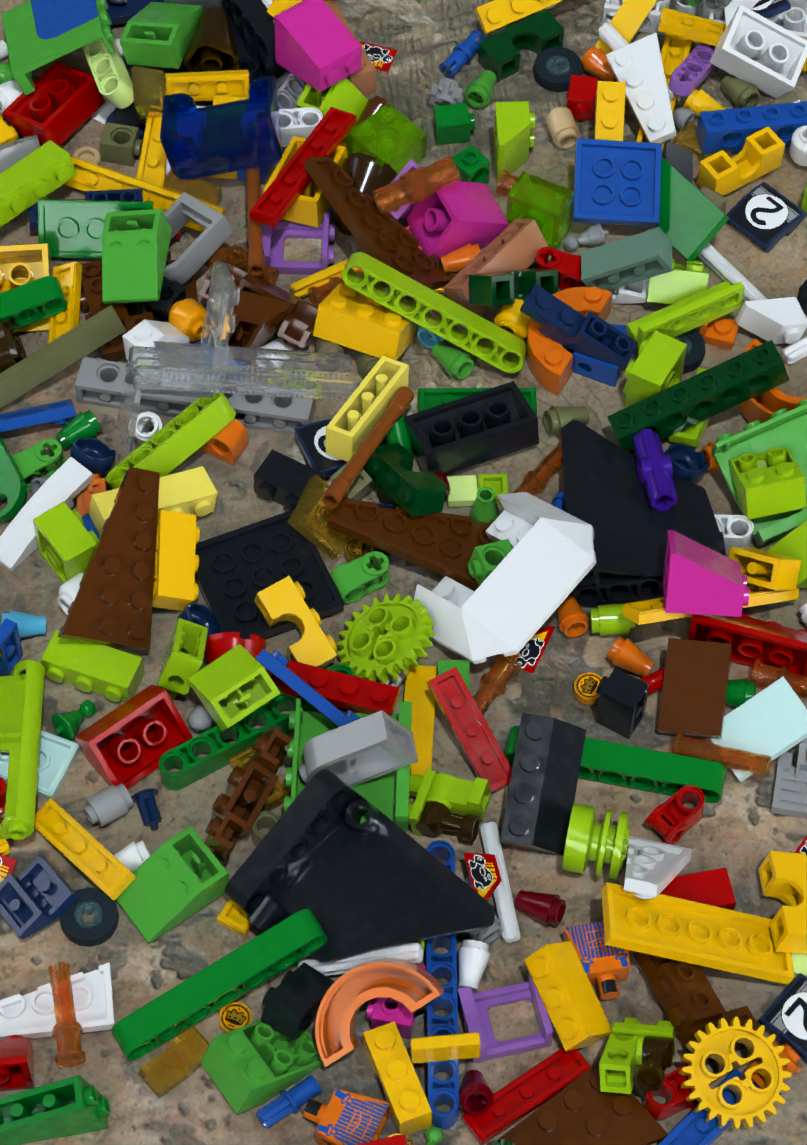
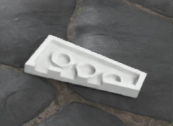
(646, 86)
(652, 866)
(34, 1012)

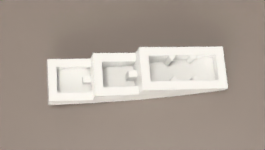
(63, 486)

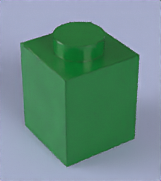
(453, 123)

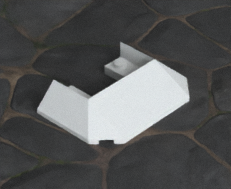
(545, 565)

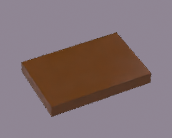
(695, 688)

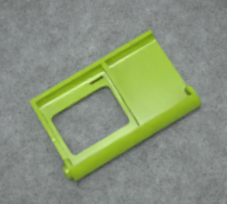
(20, 737)

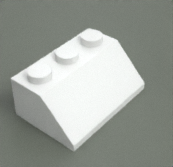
(760, 53)

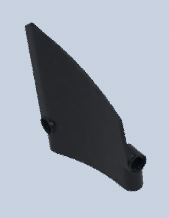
(628, 532)

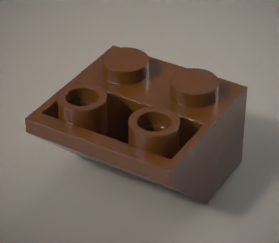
(256, 319)

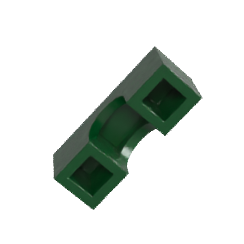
(534, 33)
(505, 286)
(414, 491)

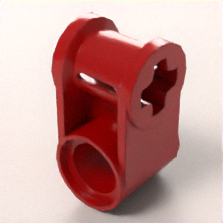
(567, 265)
(673, 818)
(672, 1093)

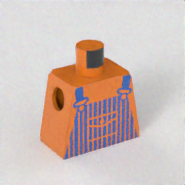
(602, 963)
(347, 1118)

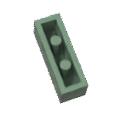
(627, 260)

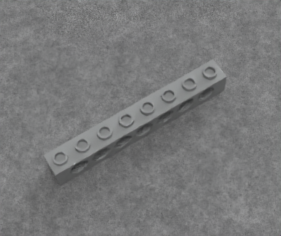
(266, 414)

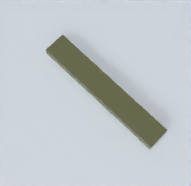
(59, 354)

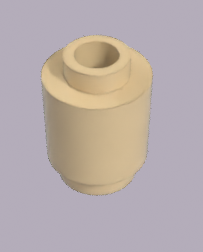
(562, 127)

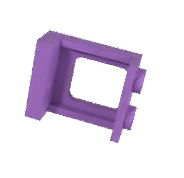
(274, 245)
(475, 1018)

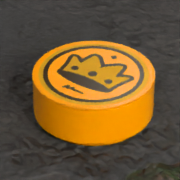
(585, 688)
(234, 1016)

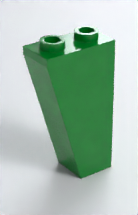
(53, 1112)

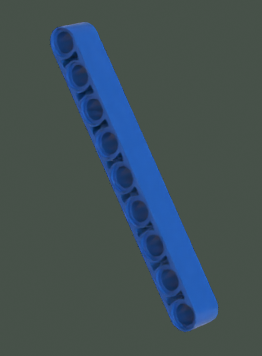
(443, 967)

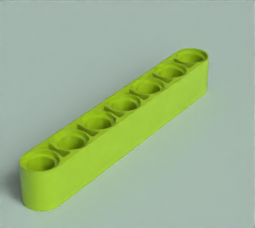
(441, 325)

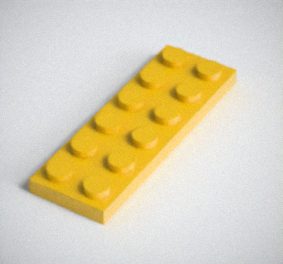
(693, 934)

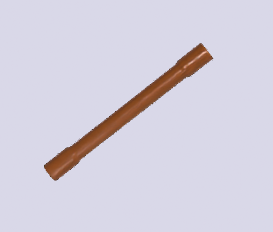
(255, 250)
(341, 484)

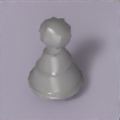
(592, 236)

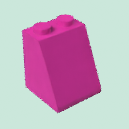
(315, 44)
(456, 217)
(701, 580)

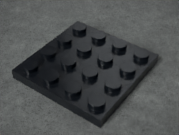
(253, 558)

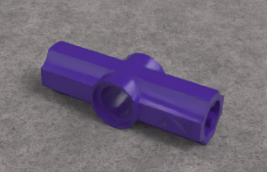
(654, 470)

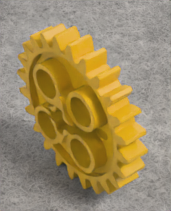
(750, 1100)

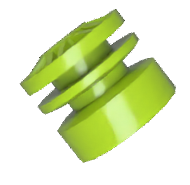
(595, 841)

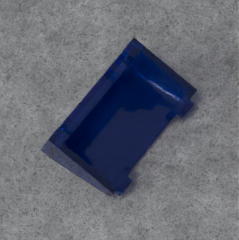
(222, 135)

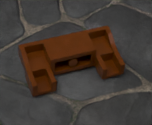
(92, 301)
(298, 322)
(246, 794)
(688, 997)

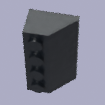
(472, 429)
(542, 784)

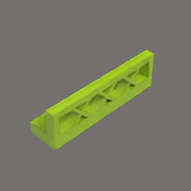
(689, 312)

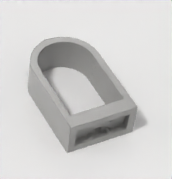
(215, 234)
(360, 750)

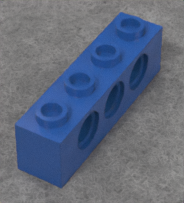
(730, 127)

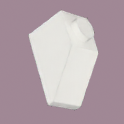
(774, 319)
(150, 331)

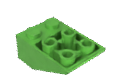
(160, 34)
(134, 255)
(173, 885)
(258, 1063)

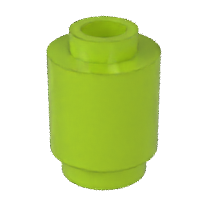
(609, 620)

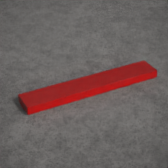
(294, 177)

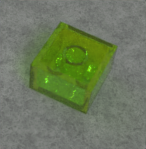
(389, 139)
(545, 203)

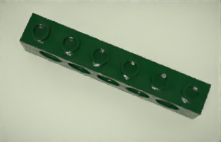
(702, 395)

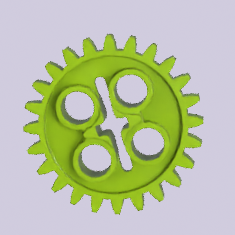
(386, 638)

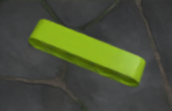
(177, 438)

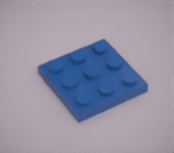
(617, 182)

